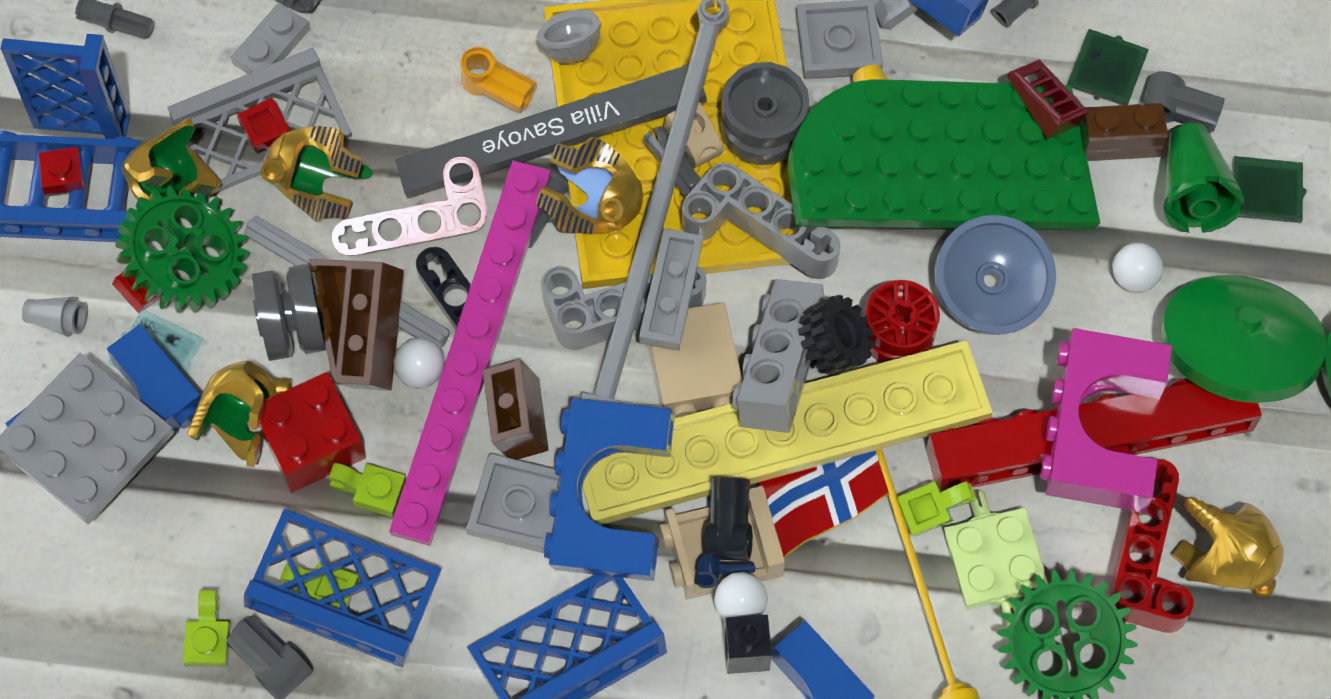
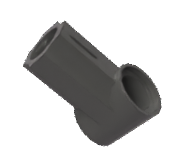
(1183, 102)
(275, 665)

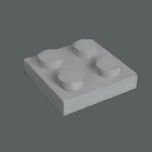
(838, 37)
(514, 503)

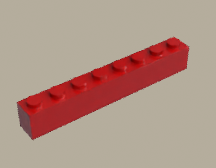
(1124, 424)

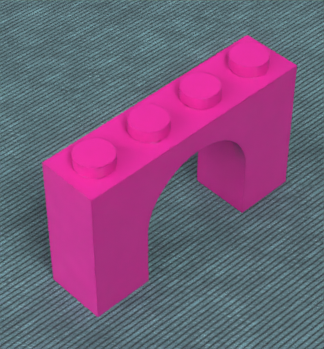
(1078, 465)

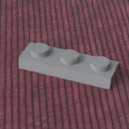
(671, 289)

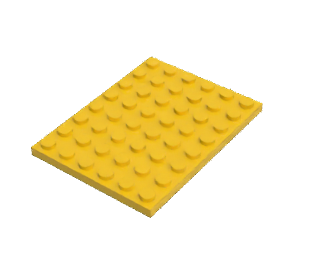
(645, 41)

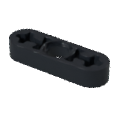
(454, 280)

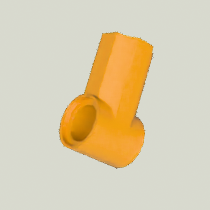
(497, 82)

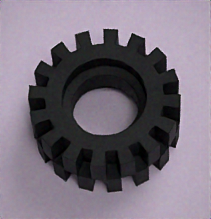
(836, 335)

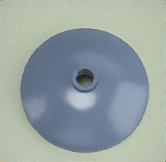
(1013, 257)

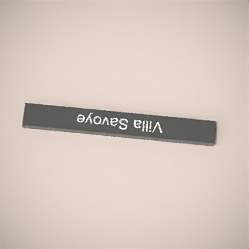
(542, 131)

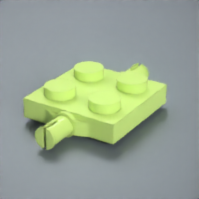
(994, 556)

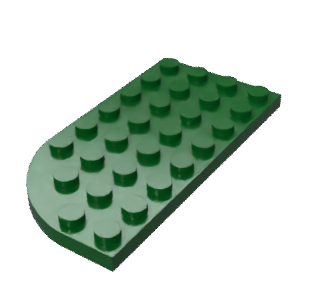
(935, 159)

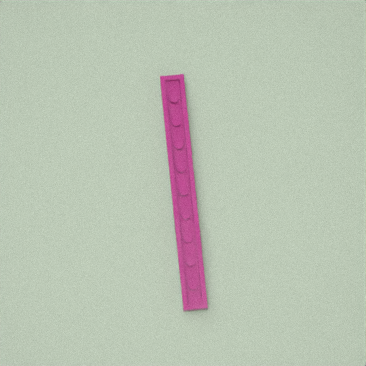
(469, 355)

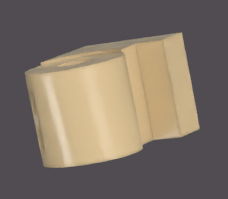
(702, 141)

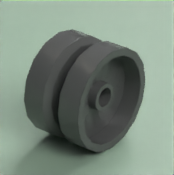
(763, 112)
(282, 313)

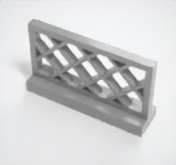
(252, 90)

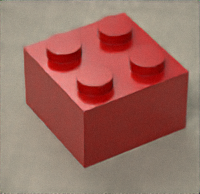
(309, 432)

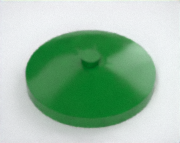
(1244, 338)

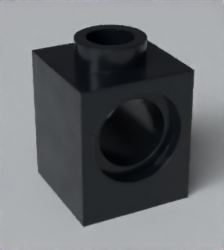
(747, 644)

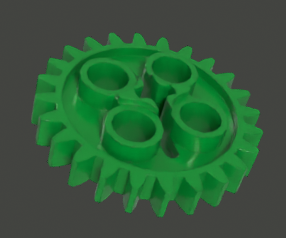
(155, 268)
(1028, 645)

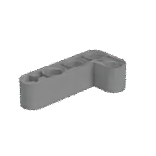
(811, 249)
(590, 308)

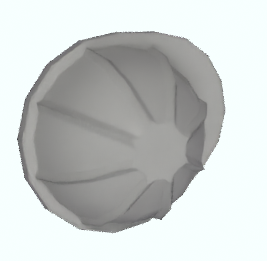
(570, 35)

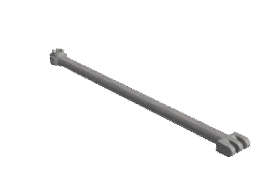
(660, 201)

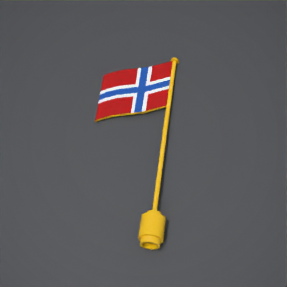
(835, 494)

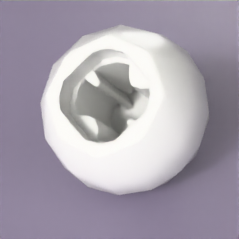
(1137, 267)
(419, 363)
(740, 596)

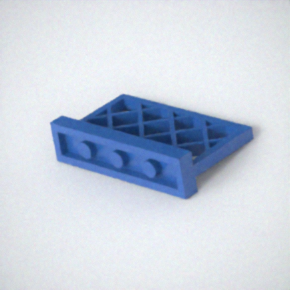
(97, 86)
(327, 620)
(594, 671)

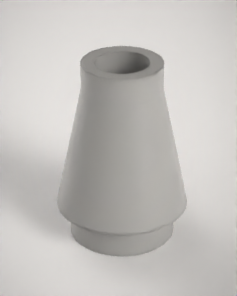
(59, 315)

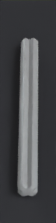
(299, 254)

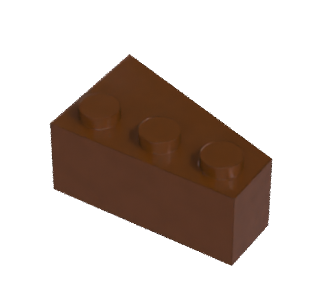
(360, 320)

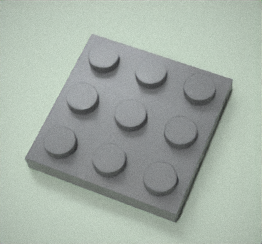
(84, 438)

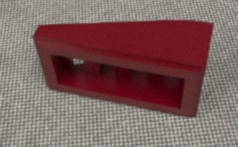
(1045, 113)

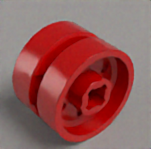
(902, 320)

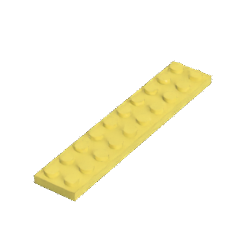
(832, 422)

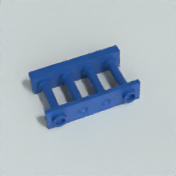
(72, 220)

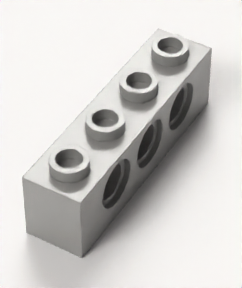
(778, 363)

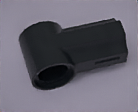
(728, 532)

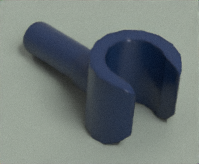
(710, 568)

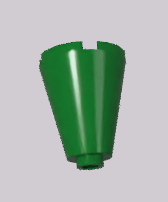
(1199, 182)

